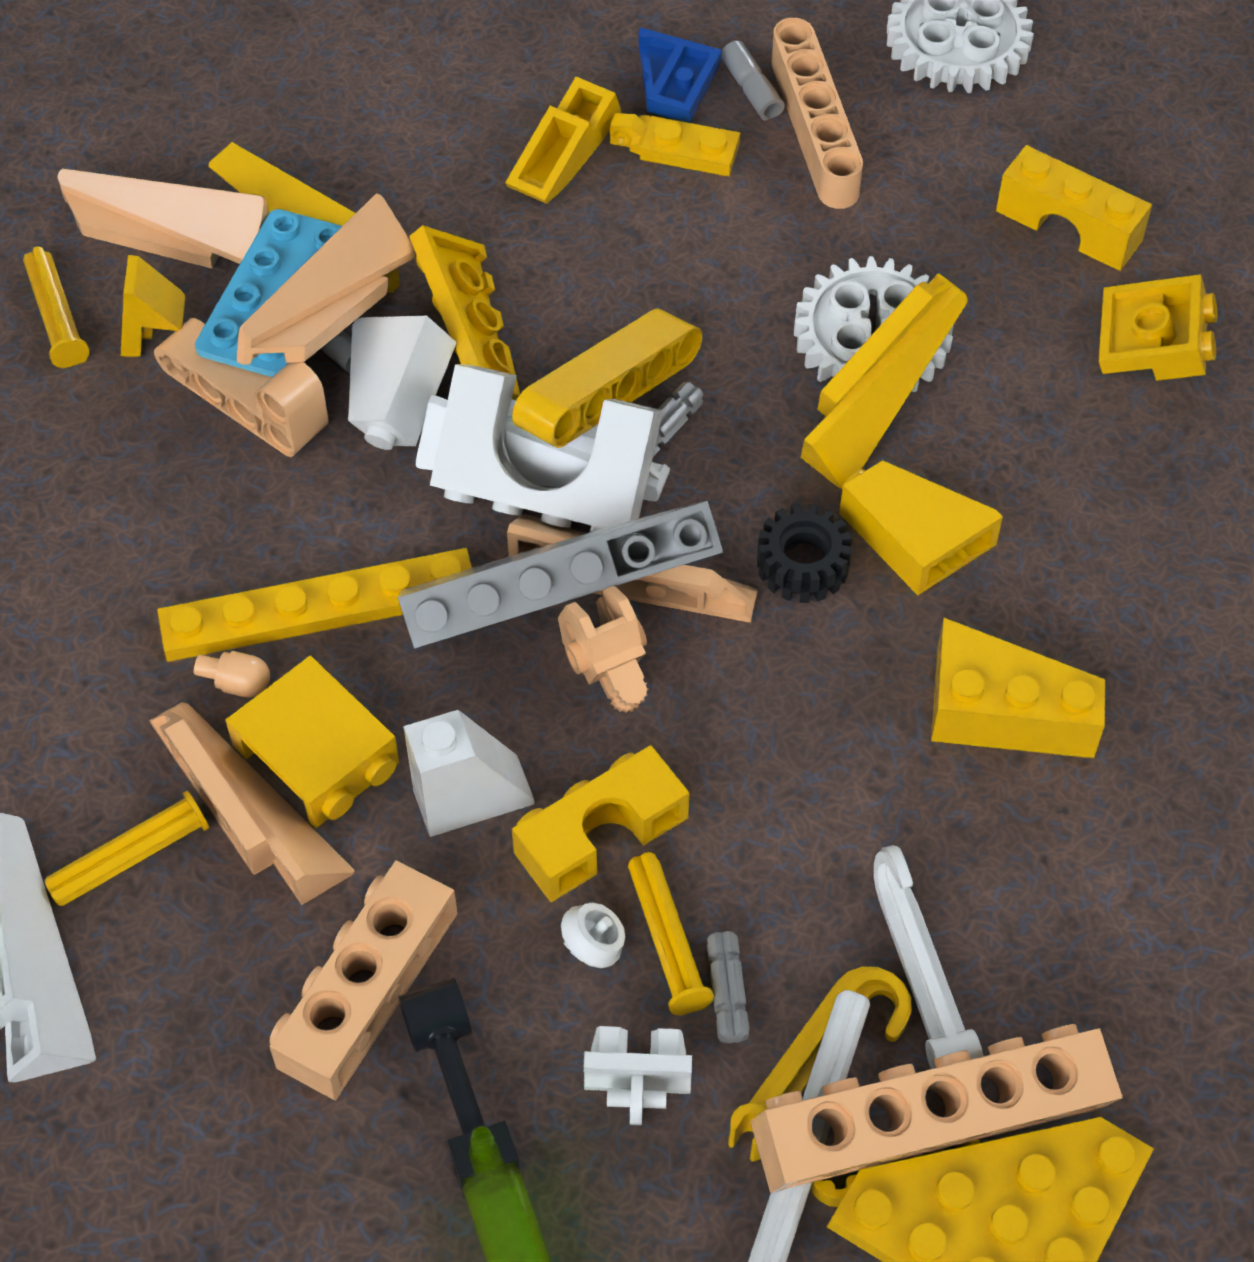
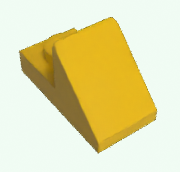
(148, 304)

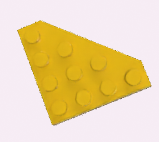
(998, 1200)

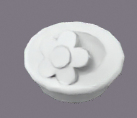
(593, 934)

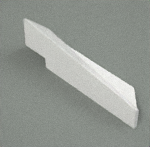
(530, 455)

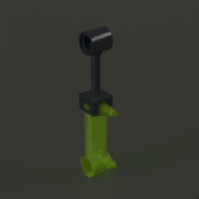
(483, 1155)

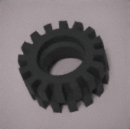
(802, 577)

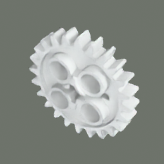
(960, 40)
(828, 327)

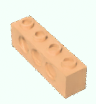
(331, 1057)

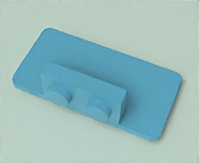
(274, 256)

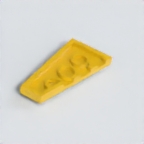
(463, 299)

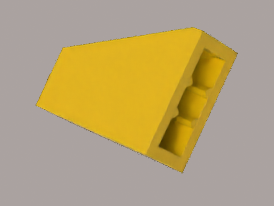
(917, 523)

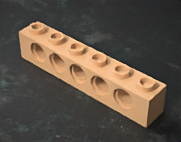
(794, 1156)

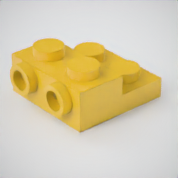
(1158, 328)

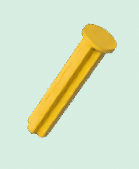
(61, 329)
(125, 850)
(668, 936)

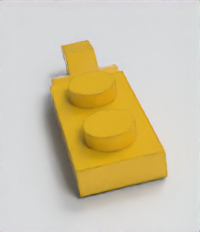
(676, 142)

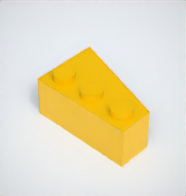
(1012, 697)

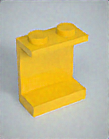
(315, 740)

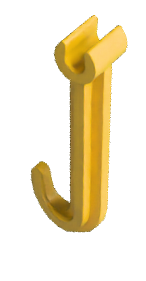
(796, 1064)

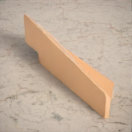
(164, 217)
(329, 288)
(248, 808)

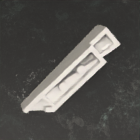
(37, 989)

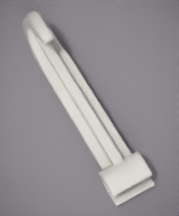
(920, 959)

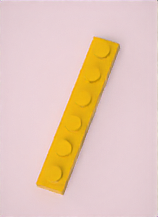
(298, 606)

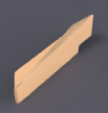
(678, 588)

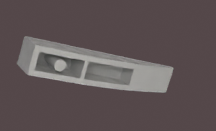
(558, 573)

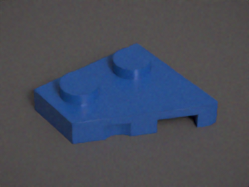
(675, 73)

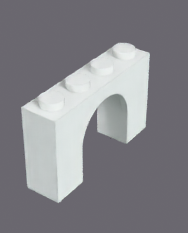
(475, 460)

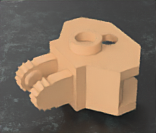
(608, 651)

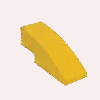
(564, 141)

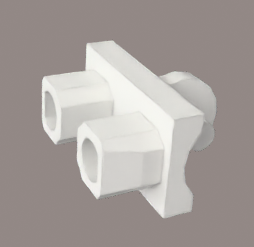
(637, 1078)

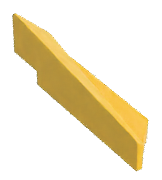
(257, 177)
(879, 379)

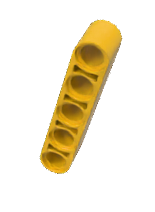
(617, 368)

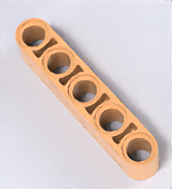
(816, 113)

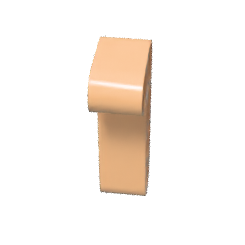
(278, 409)

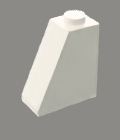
(393, 375)
(462, 773)

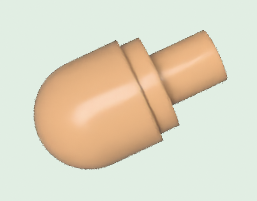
(235, 673)

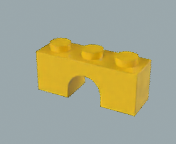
(1105, 216)
(633, 793)

